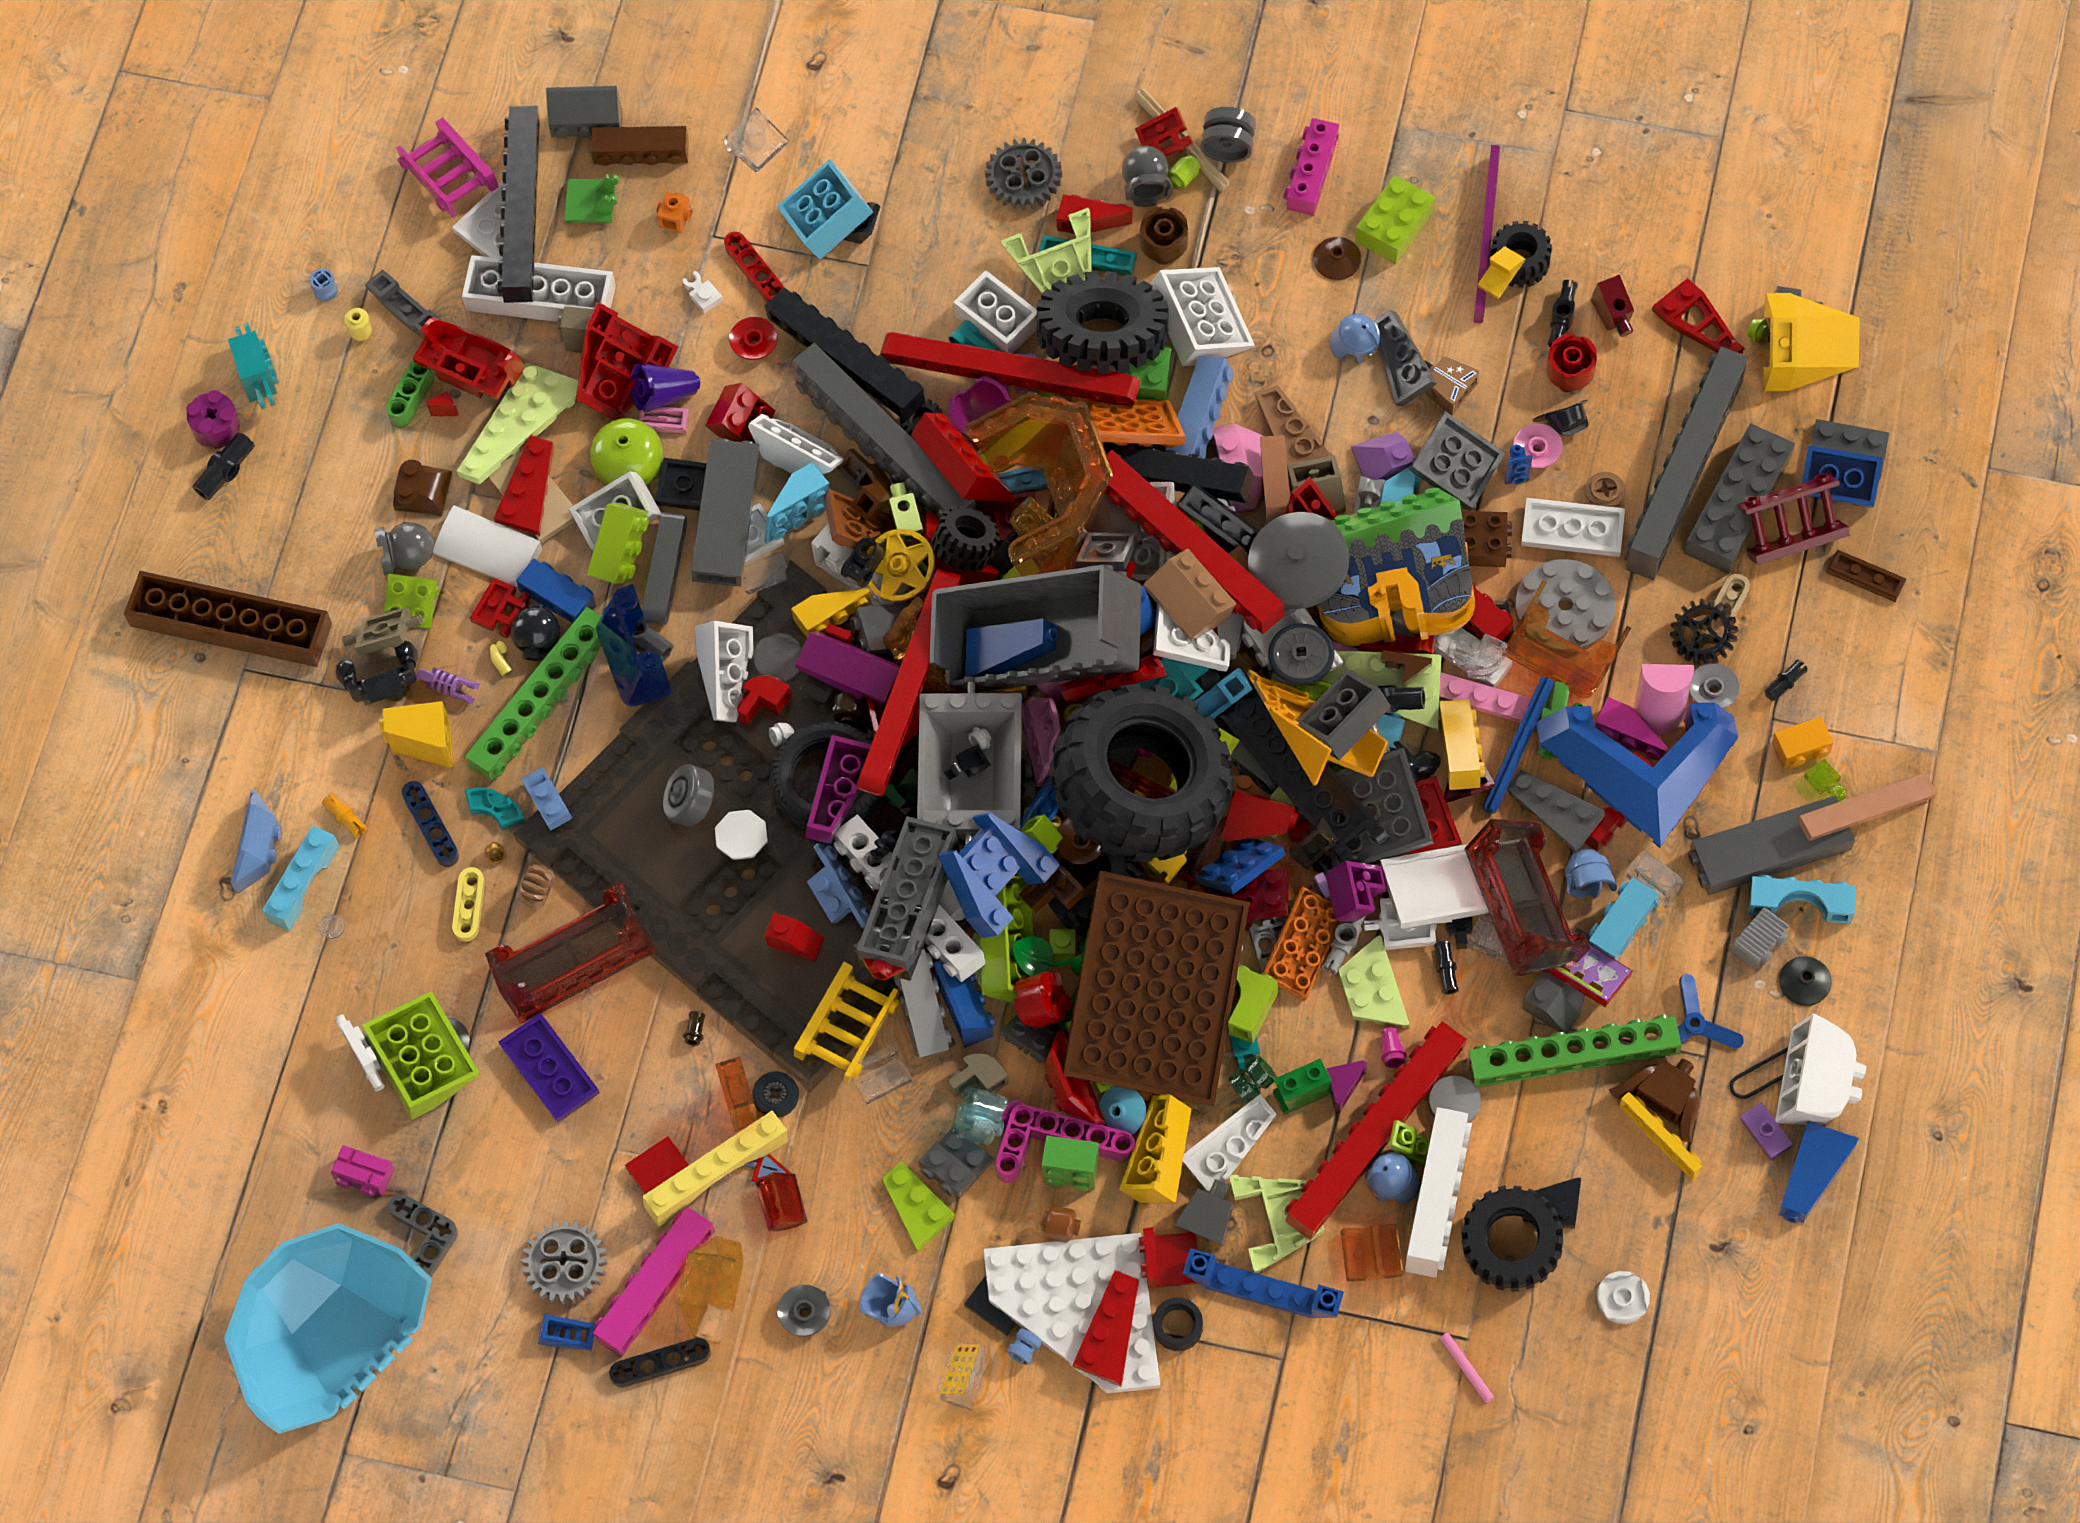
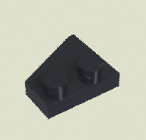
(1564, 1199)

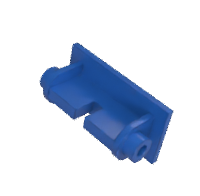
(1518, 466)

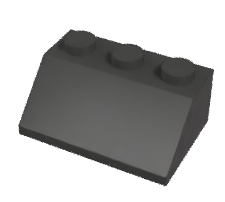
(579, 109)
(1344, 713)

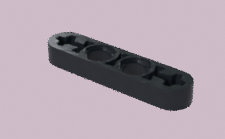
(659, 1358)

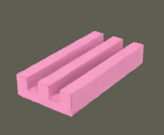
(665, 423)

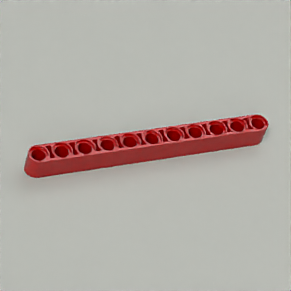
(1009, 369)
(903, 697)

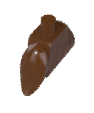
(1667, 1092)

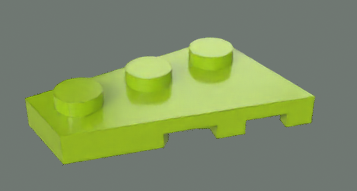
(917, 1205)

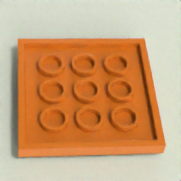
(1144, 423)

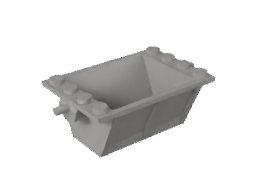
(944, 733)

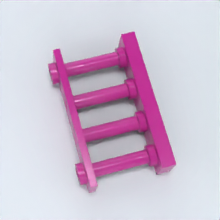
(457, 149)

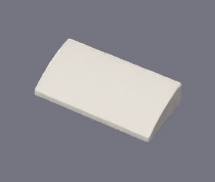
(485, 546)

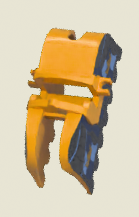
(1419, 575)

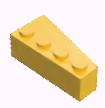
(1158, 1152)

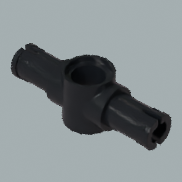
(1566, 305)

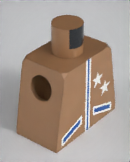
(1453, 384)

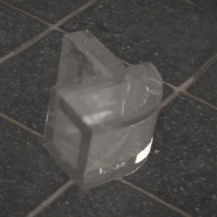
(1479, 662)

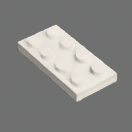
(1573, 527)

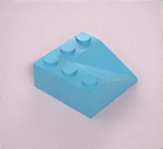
(825, 209)

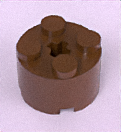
(1164, 234)

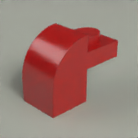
(763, 692)

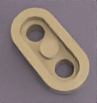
(1731, 598)

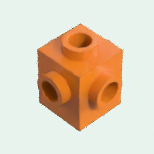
(674, 212)

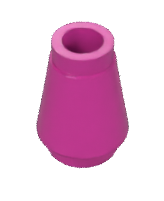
(1392, 1050)

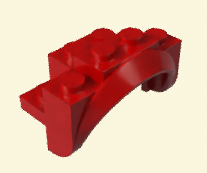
(467, 359)

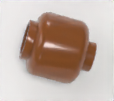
(1060, 1224)

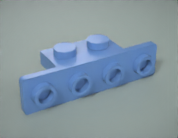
(835, 889)

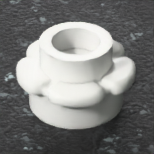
(980, 737)

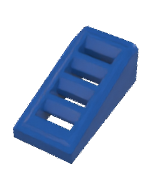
(556, 1341)

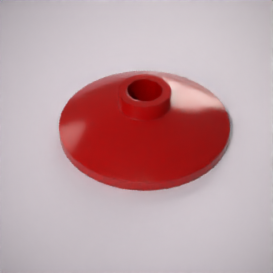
(749, 330)

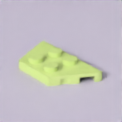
(1372, 987)

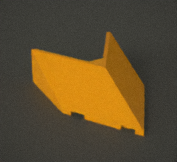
(1287, 706)

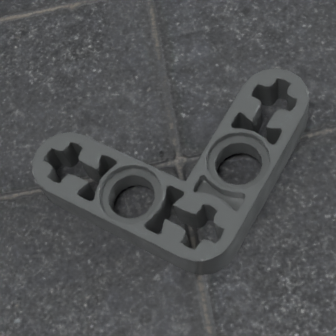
(433, 1238)

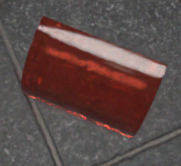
(781, 1201)

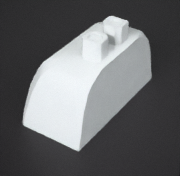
(1818, 1074)

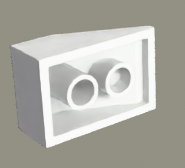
(627, 490)

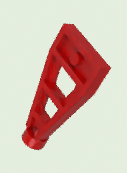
(1682, 299)

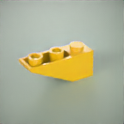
(832, 608)

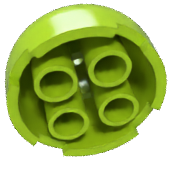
(626, 447)

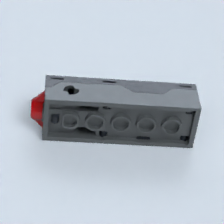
(906, 900)

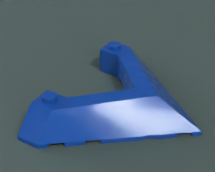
(1646, 795)

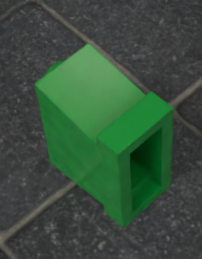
(1302, 1086)

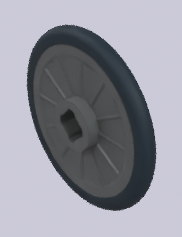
(1301, 669)

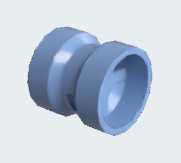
(323, 284)
(1024, 1346)

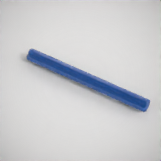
(1518, 744)

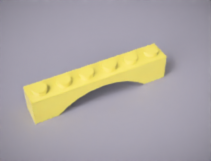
(747, 1145)

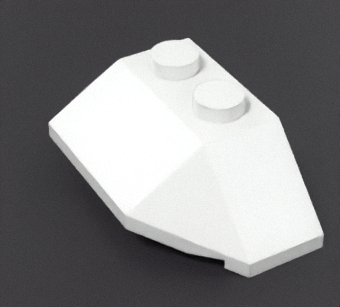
(792, 447)

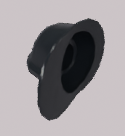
(1566, 420)

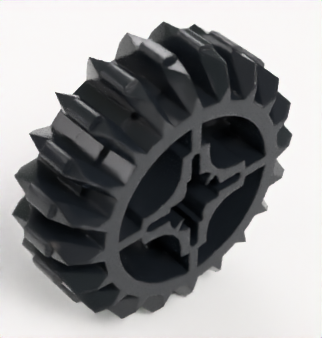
(1709, 622)

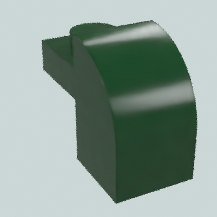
(904, 795)

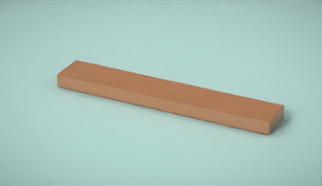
(1867, 806)

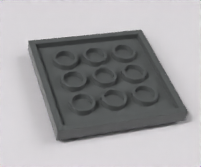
(1393, 803)

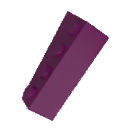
(836, 787)

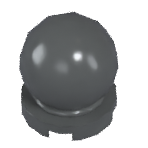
(1146, 176)
(405, 546)

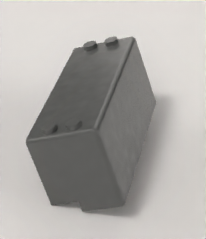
(1093, 612)

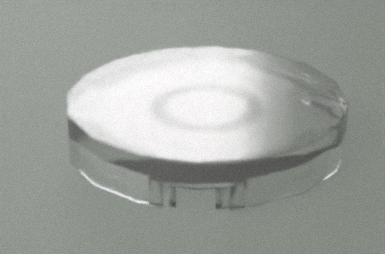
(777, 656)

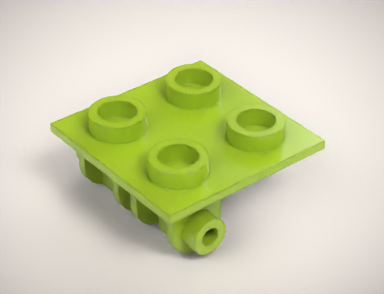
(414, 593)

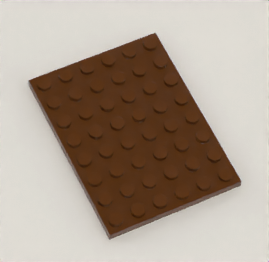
(1155, 988)

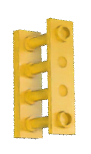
(833, 1002)

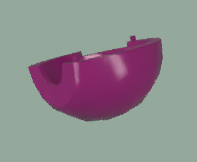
(977, 401)

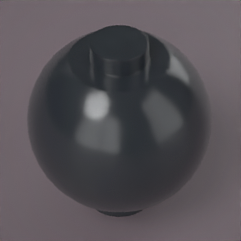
(535, 632)

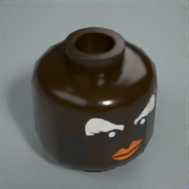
(848, 709)

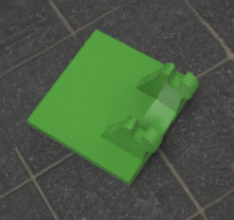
(590, 200)

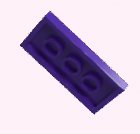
(548, 1067)

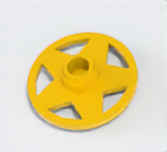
(901, 565)

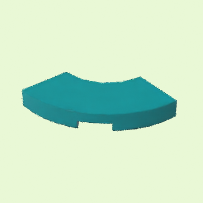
(496, 805)

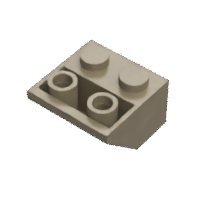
(1324, 474)

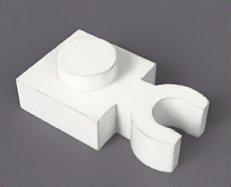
(704, 294)

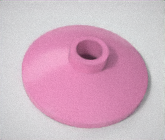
(1540, 437)

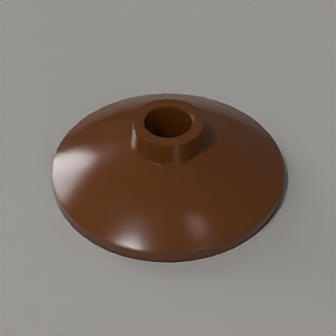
(1335, 266)
(1071, 847)

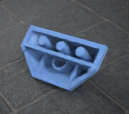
(256, 844)

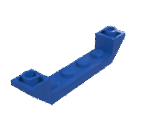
(1262, 1289)

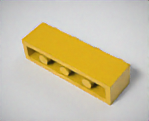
(1460, 744)

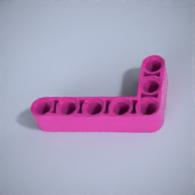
(1062, 1125)

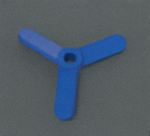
(1693, 1013)

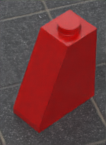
(1257, 817)

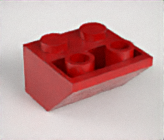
(735, 411)

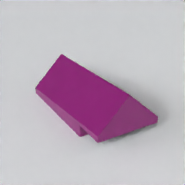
(847, 667)

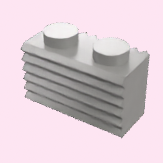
(1760, 939)

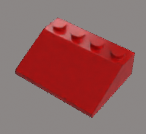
(959, 460)

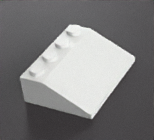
(1201, 314)

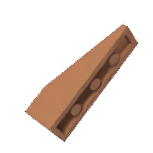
(1274, 476)

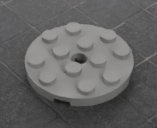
(1575, 583)

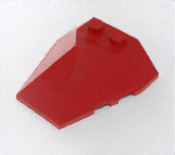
(608, 358)

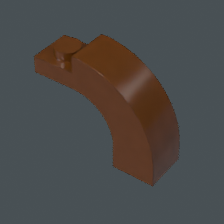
(869, 480)

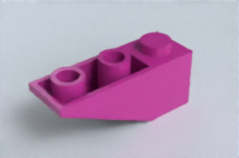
(1628, 728)

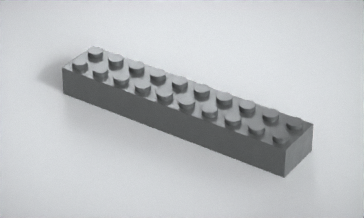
(874, 431)
(1685, 463)

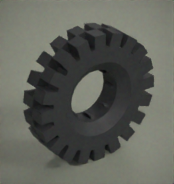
(1124, 301)

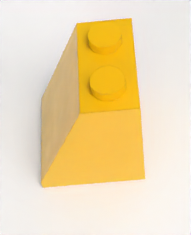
(419, 732)

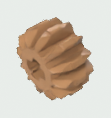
(536, 886)

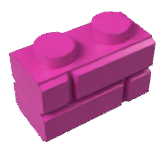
(362, 1171)

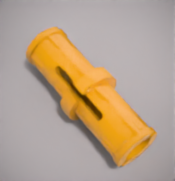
(344, 815)

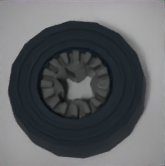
(778, 1082)

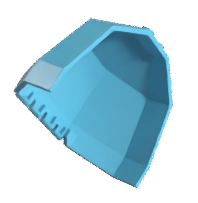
(321, 1323)

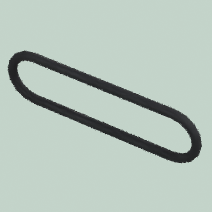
(1753, 1068)

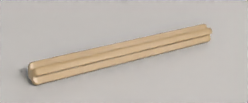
(1207, 166)

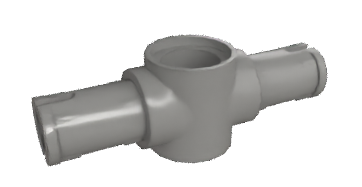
(1341, 948)

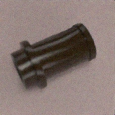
(693, 1035)

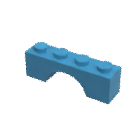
(1224, 694)

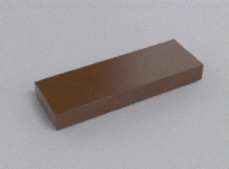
(1866, 575)

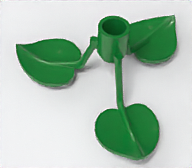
(1034, 957)

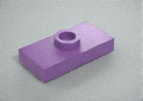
(1766, 1131)

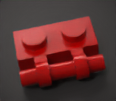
(1163, 128)
(494, 603)

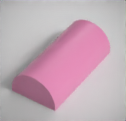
(1663, 695)

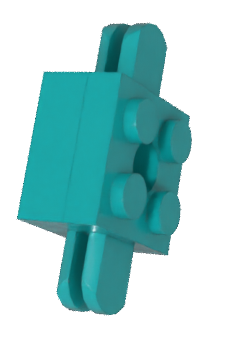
(254, 365)
(1179, 678)

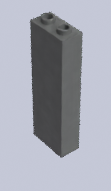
(725, 512)
(1763, 849)

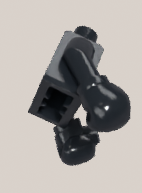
(382, 685)

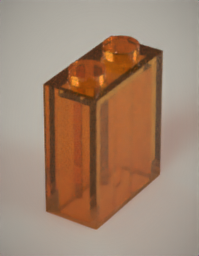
(737, 1093)

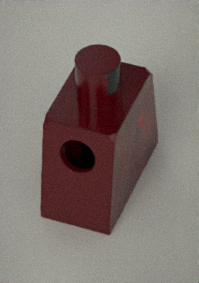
(1613, 305)

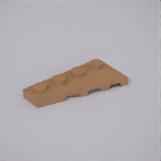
(1285, 420)

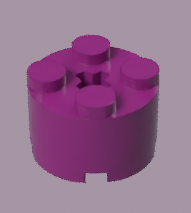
(213, 419)

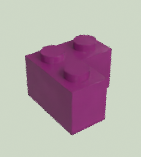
(1352, 889)

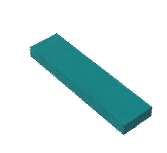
(1103, 257)

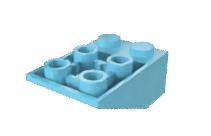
(797, 503)

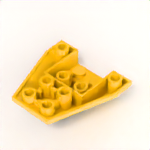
(1807, 342)

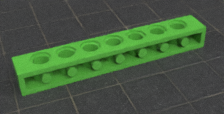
(525, 699)
(1564, 1061)

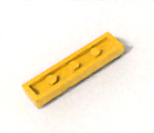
(1655, 1130)

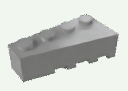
(923, 1009)

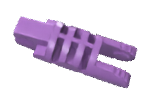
(447, 683)

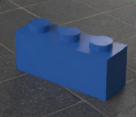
(555, 590)

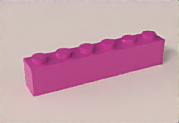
(652, 1283)

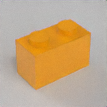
(1802, 743)

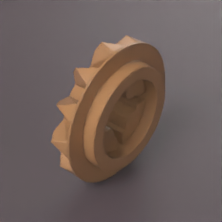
(1611, 482)

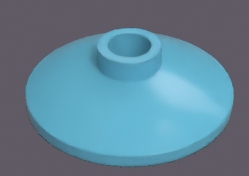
(1131, 1106)

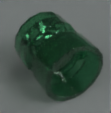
(1257, 1070)

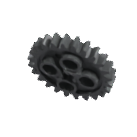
(1000, 178)

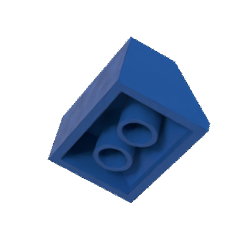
(965, 1006)

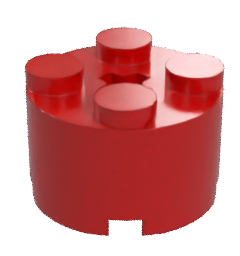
(1571, 362)
(1041, 1000)

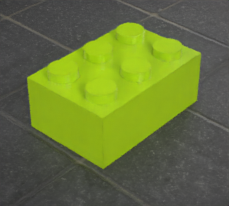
(1395, 219)
(618, 543)

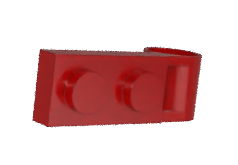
(1403, 645)

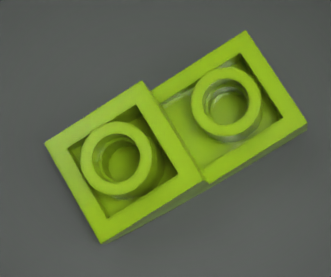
(1409, 1143)

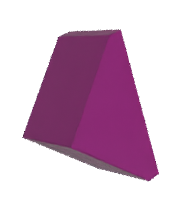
(1344, 1081)

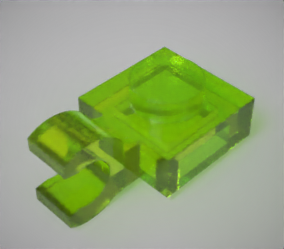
(1825, 778)

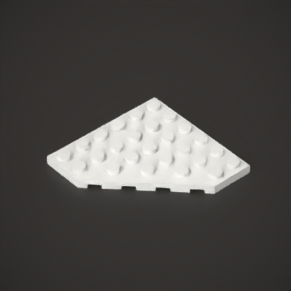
(1058, 1289)

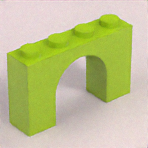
(1255, 1001)

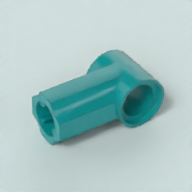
(969, 335)

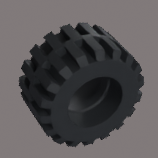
(1529, 239)
(965, 539)

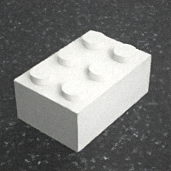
(997, 313)

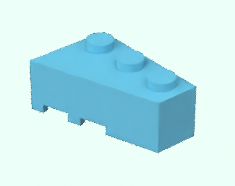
(1623, 918)

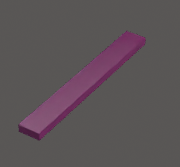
(1487, 230)

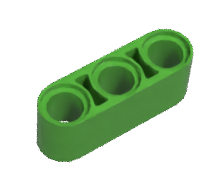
(409, 403)

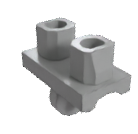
(1369, 493)

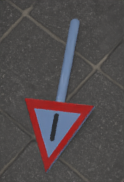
(765, 1166)

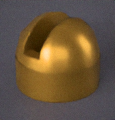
(497, 859)

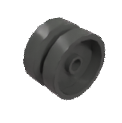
(1228, 134)

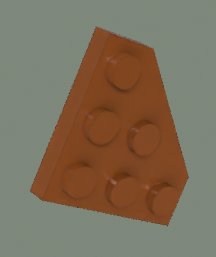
(848, 525)

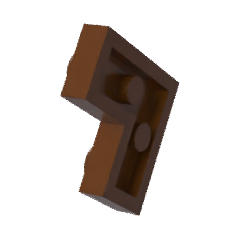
(1059, 885)

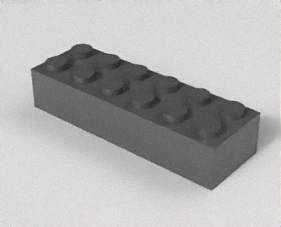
(1750, 472)

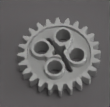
(562, 1285)

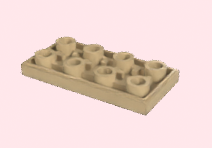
(556, 504)

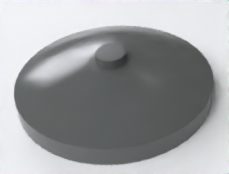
(1300, 559)

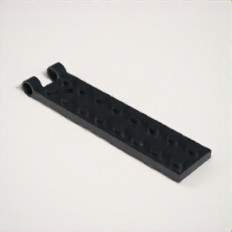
(1329, 798)

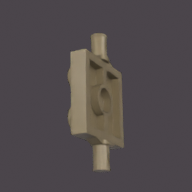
(382, 631)

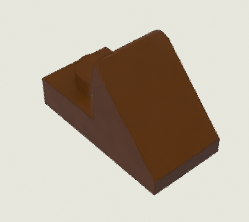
(1413, 664)

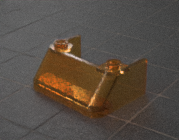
(1556, 657)

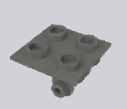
(1037, 1040)

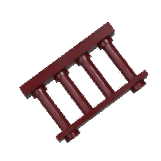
(1809, 536)

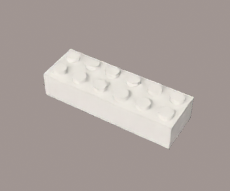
(553, 289)
(1436, 1198)

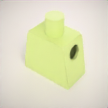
(904, 519)

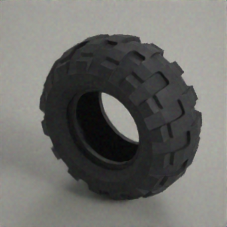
(1119, 818)

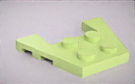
(1058, 261)
(1276, 1198)

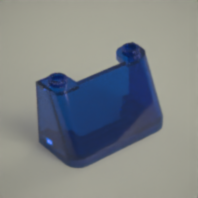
(636, 676)

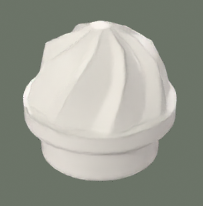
(780, 733)

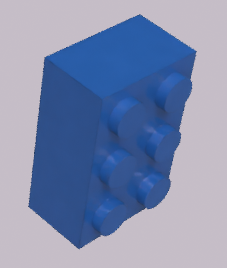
(1856, 474)

